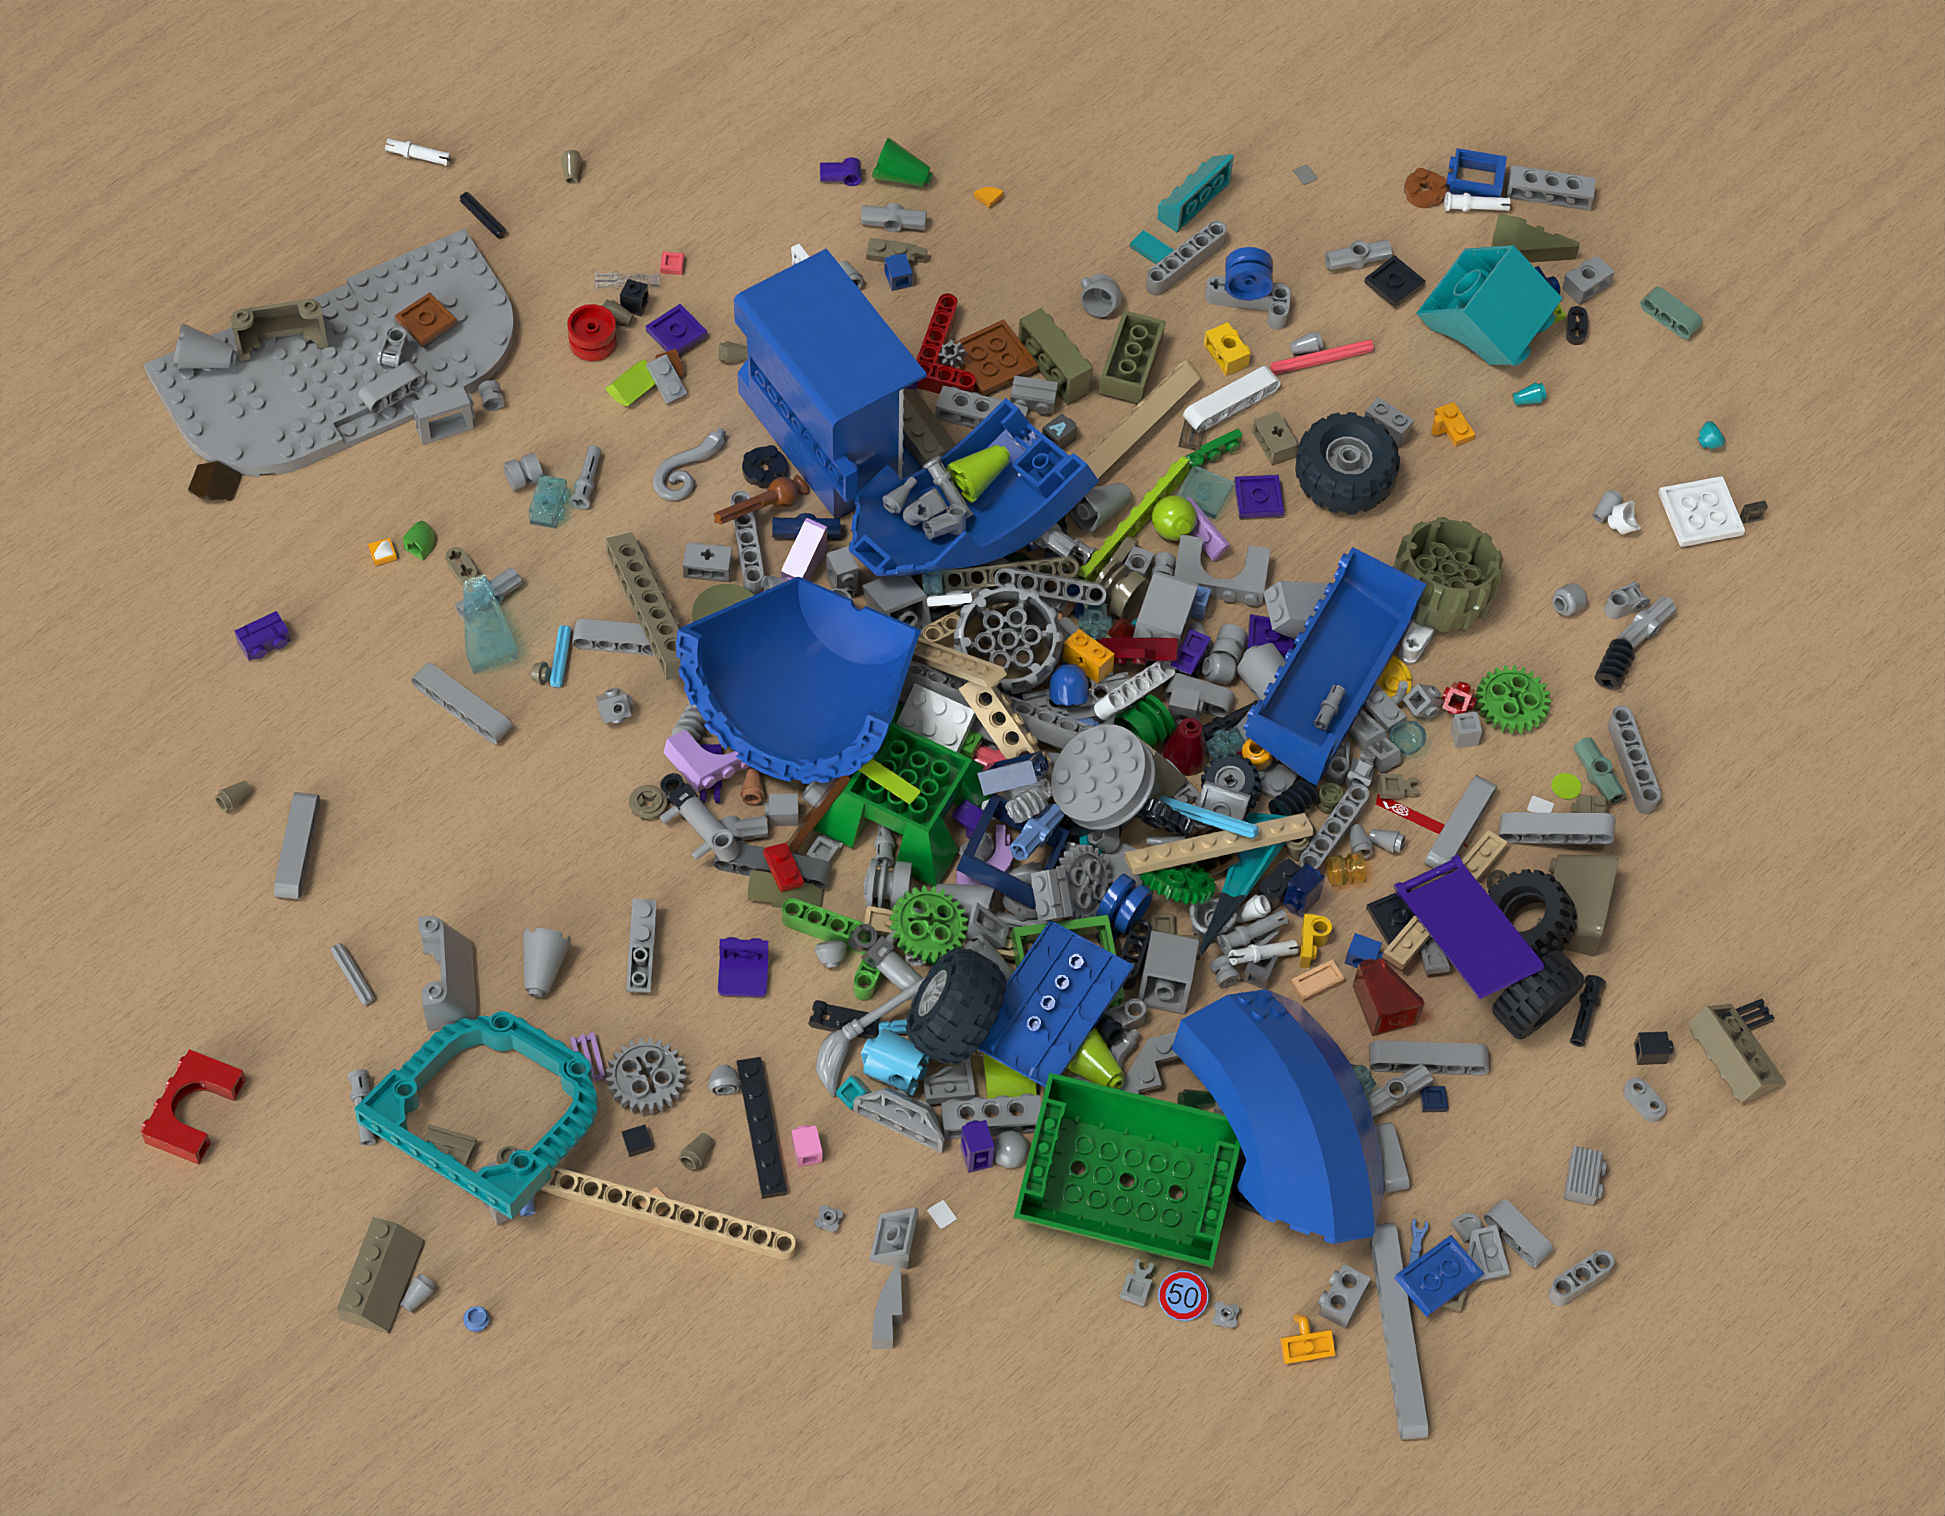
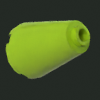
(978, 470)
(1097, 1063)

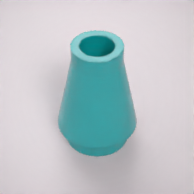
(1531, 394)

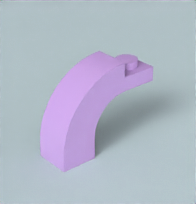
(1001, 858)

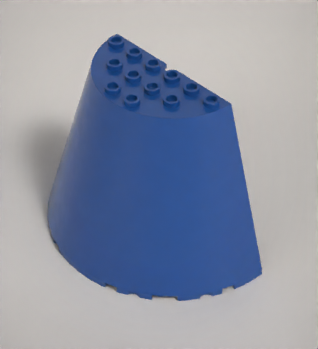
(797, 679)

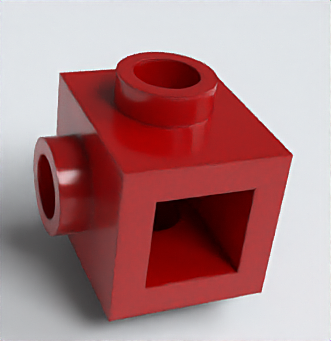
(1453, 704)

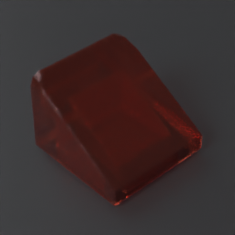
(1122, 629)

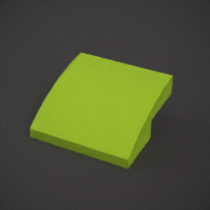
(1005, 1080)

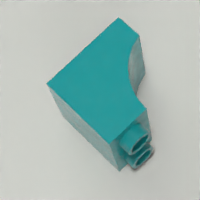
(1492, 304)

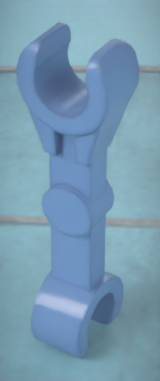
(1417, 1236)

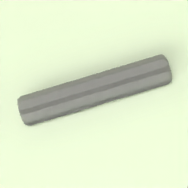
(352, 974)

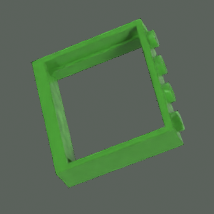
(1081, 926)

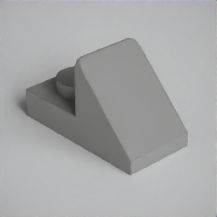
(988, 925)

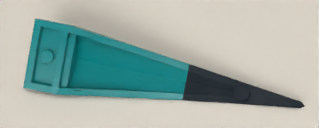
(1241, 880)

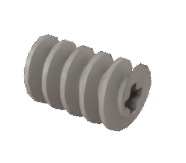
(691, 721)

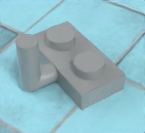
(1385, 708)

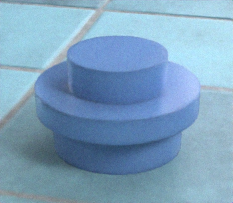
(476, 1319)

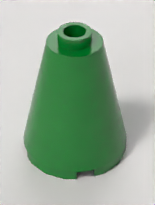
(901, 166)

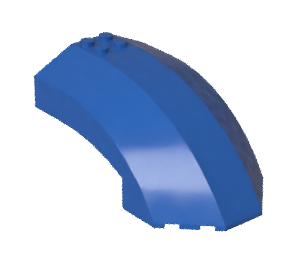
(1012, 512)
(1293, 1112)

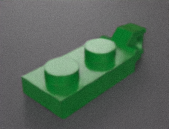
(1216, 447)

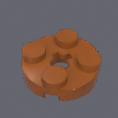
(1428, 179)

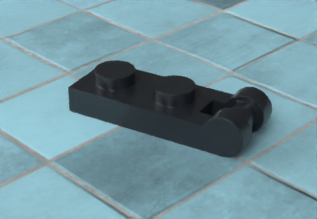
(838, 1018)

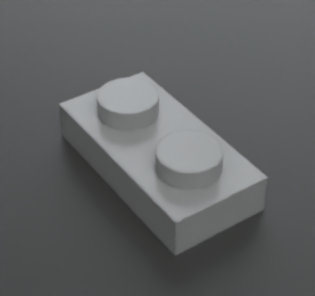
(666, 379)

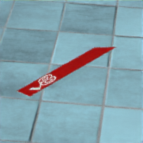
(1410, 815)

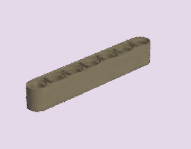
(988, 572)

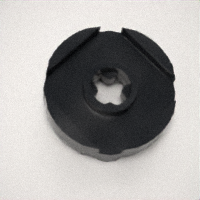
(763, 456)

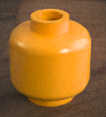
(1257, 755)

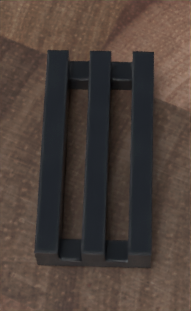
(1749, 1007)

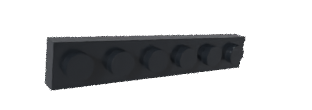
(761, 1128)

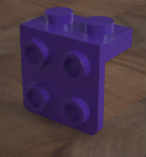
(743, 967)

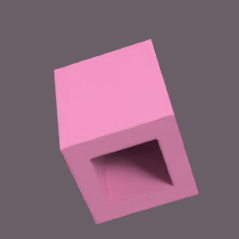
(806, 1145)

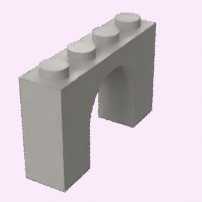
(1243, 588)

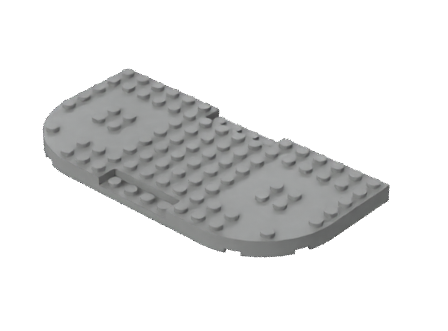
(304, 402)

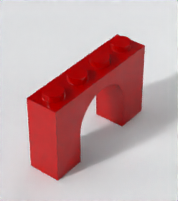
(193, 1074)

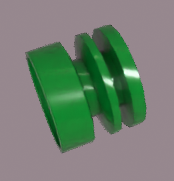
(1147, 720)

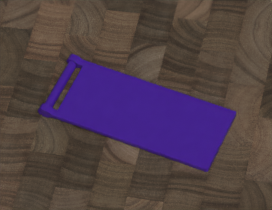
(1469, 928)

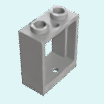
(439, 405)

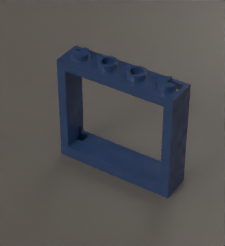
(995, 877)

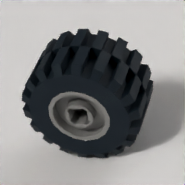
(1236, 775)

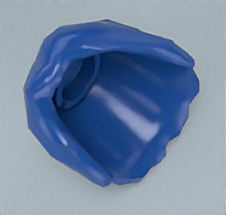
(1069, 685)

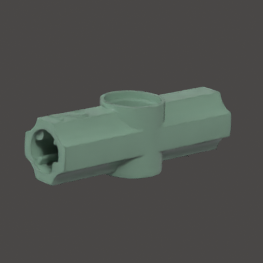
(1606, 780)

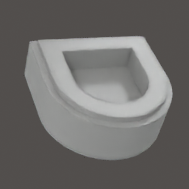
(1465, 1224)

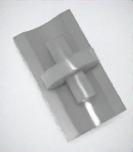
(1361, 769)

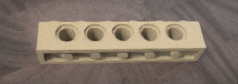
(1000, 731)

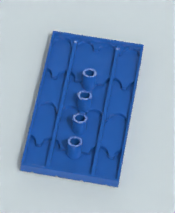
(1054, 1003)

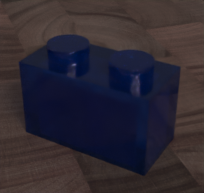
(1303, 890)

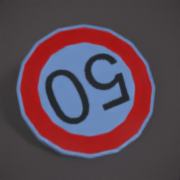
(1183, 1295)

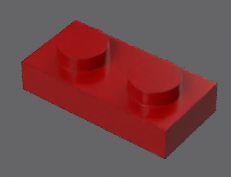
(783, 867)

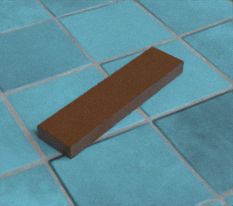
(817, 812)

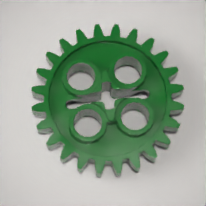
(1182, 883)

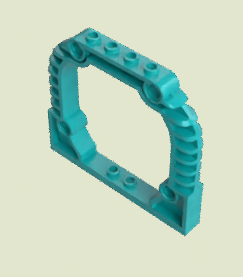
(503, 1185)

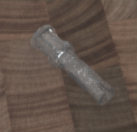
(616, 280)

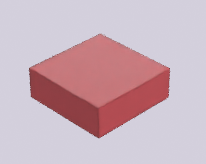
(672, 263)

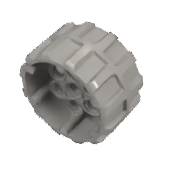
(1025, 600)

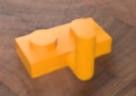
(1451, 420)
(1306, 1344)

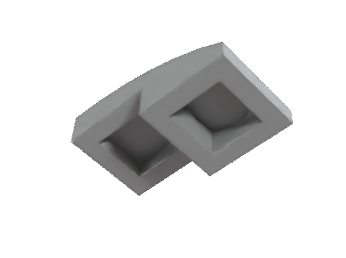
(824, 848)

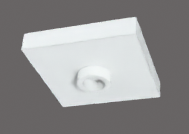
(953, 598)

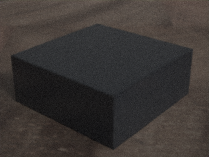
(637, 1140)

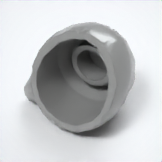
(1100, 295)

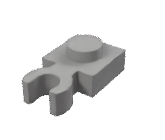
(1137, 1286)

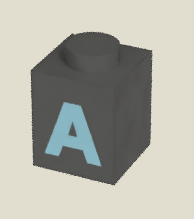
(1061, 431)

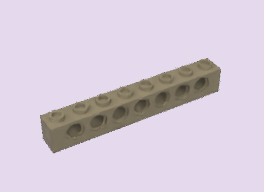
(646, 600)

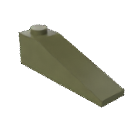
(1533, 241)

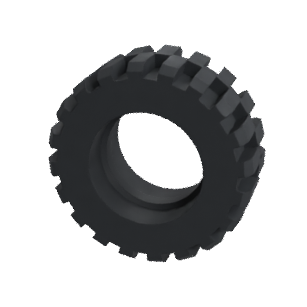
(1537, 887)
(1539, 997)

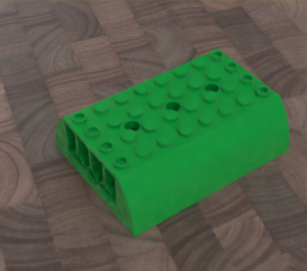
(1137, 1137)

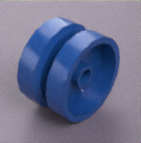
(1249, 273)
(1125, 903)

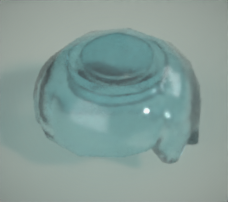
(1408, 737)

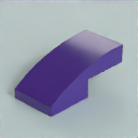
(1191, 652)

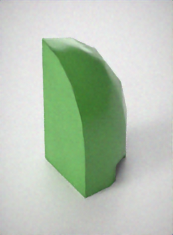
(419, 540)

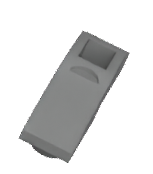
(641, 946)

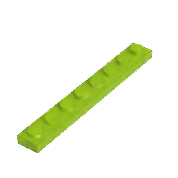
(1137, 519)

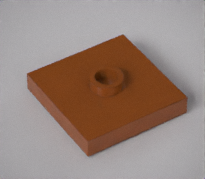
(426, 319)

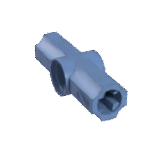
(1036, 832)

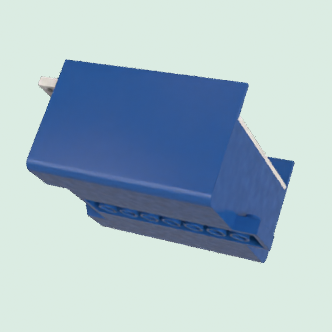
(826, 377)

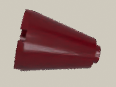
(1187, 747)

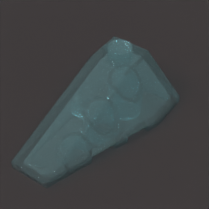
(486, 630)

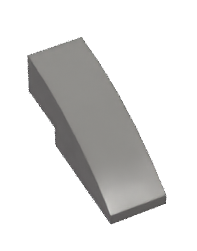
(1372, 738)
(888, 1311)

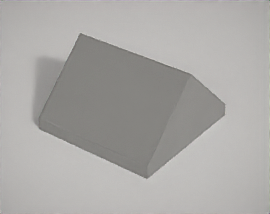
(895, 1238)

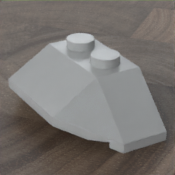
(903, 1115)

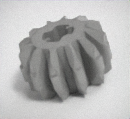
(1026, 804)

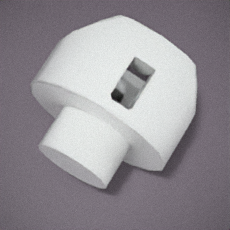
(1623, 518)

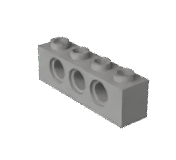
(1550, 187)
(965, 407)
(1002, 1105)

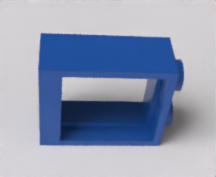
(1476, 161)

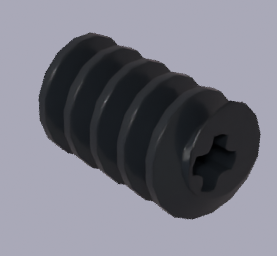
(1615, 664)
(1295, 799)

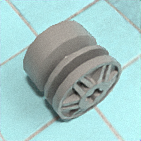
(885, 883)

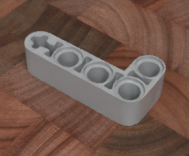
(1276, 302)

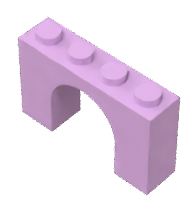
(698, 765)

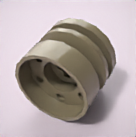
(1123, 589)

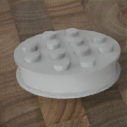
(1103, 777)

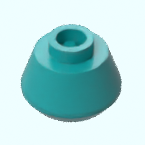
(1711, 436)

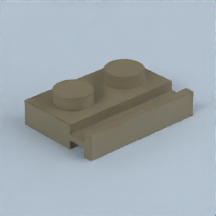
(452, 1143)

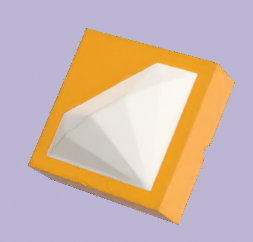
(382, 551)

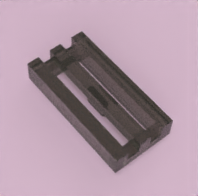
(1189, 445)

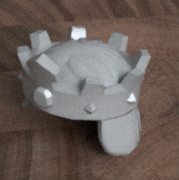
(1201, 917)

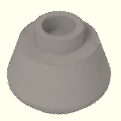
(831, 952)
(724, 1080)

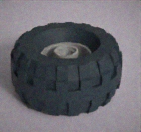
(1347, 463)
(956, 1006)

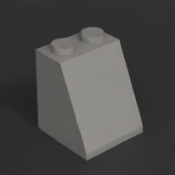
(900, 599)
(1292, 604)
(1166, 607)
(1168, 972)

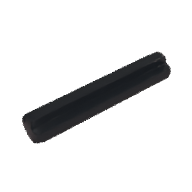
(482, 215)

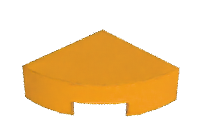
(988, 195)

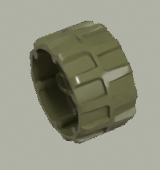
(1458, 569)

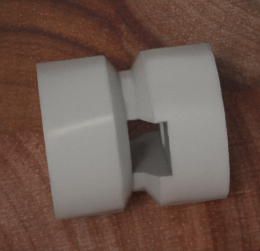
(522, 471)
(1230, 641)

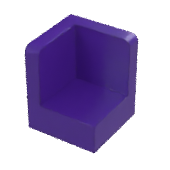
(968, 816)

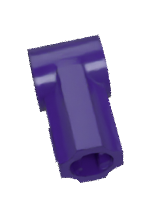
(847, 171)

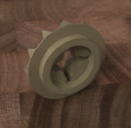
(649, 793)

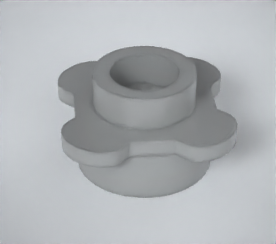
(828, 1225)
(1222, 1321)

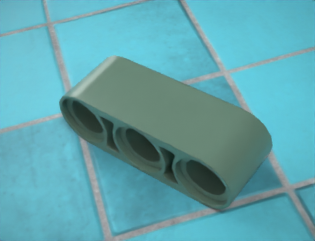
(1671, 313)

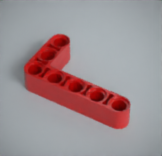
(928, 356)

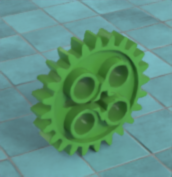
(1513, 699)
(928, 923)

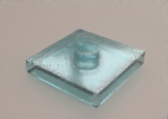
(1206, 490)

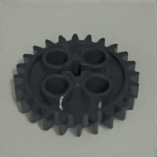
(1161, 815)

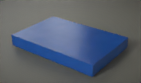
(1438, 1275)

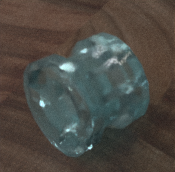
(932, 583)

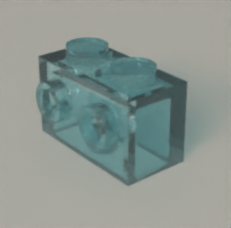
(548, 501)

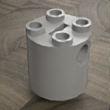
(1259, 667)

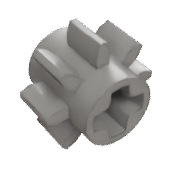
(953, 354)

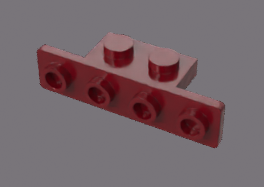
(1142, 649)

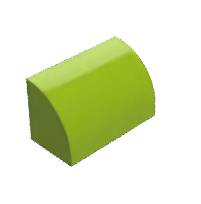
(631, 384)

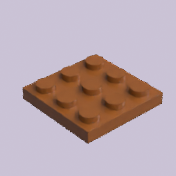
(996, 357)

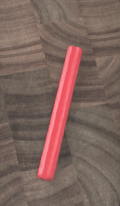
(1322, 357)

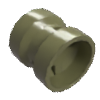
(1330, 796)

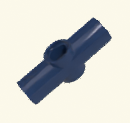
(791, 526)

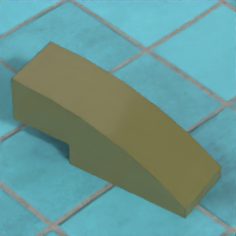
(764, 888)

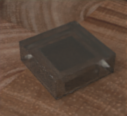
(1753, 511)

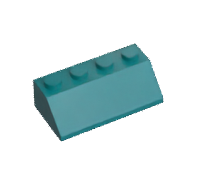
(1196, 192)

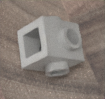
(1424, 700)
(607, 708)

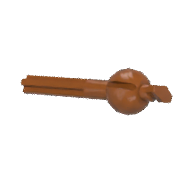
(781, 493)

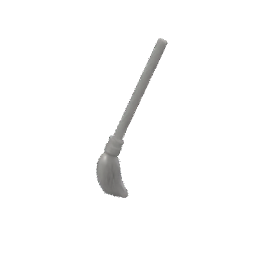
(836, 1044)

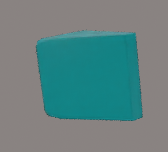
(851, 1089)

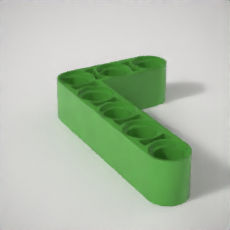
(823, 931)

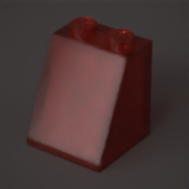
(1385, 998)

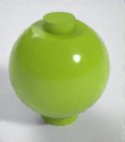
(1174, 517)

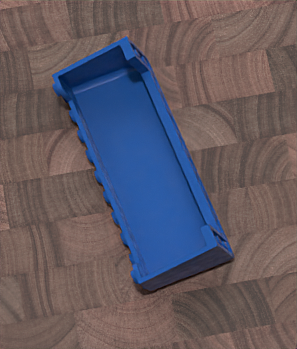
(1342, 646)

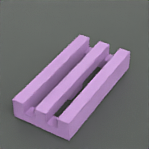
(583, 1040)

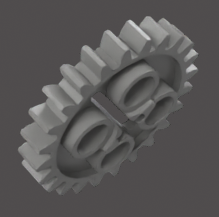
(1085, 879)
(667, 1067)

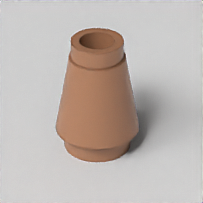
(752, 788)

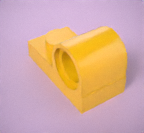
(1311, 939)

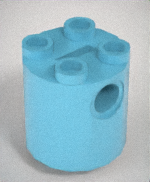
(894, 1061)

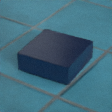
(1434, 1099)

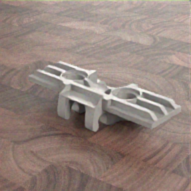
(1084, 710)

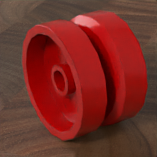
(592, 332)

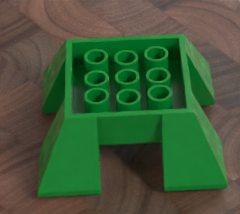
(943, 780)

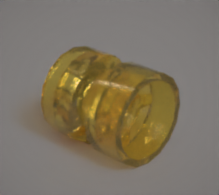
(1346, 869)

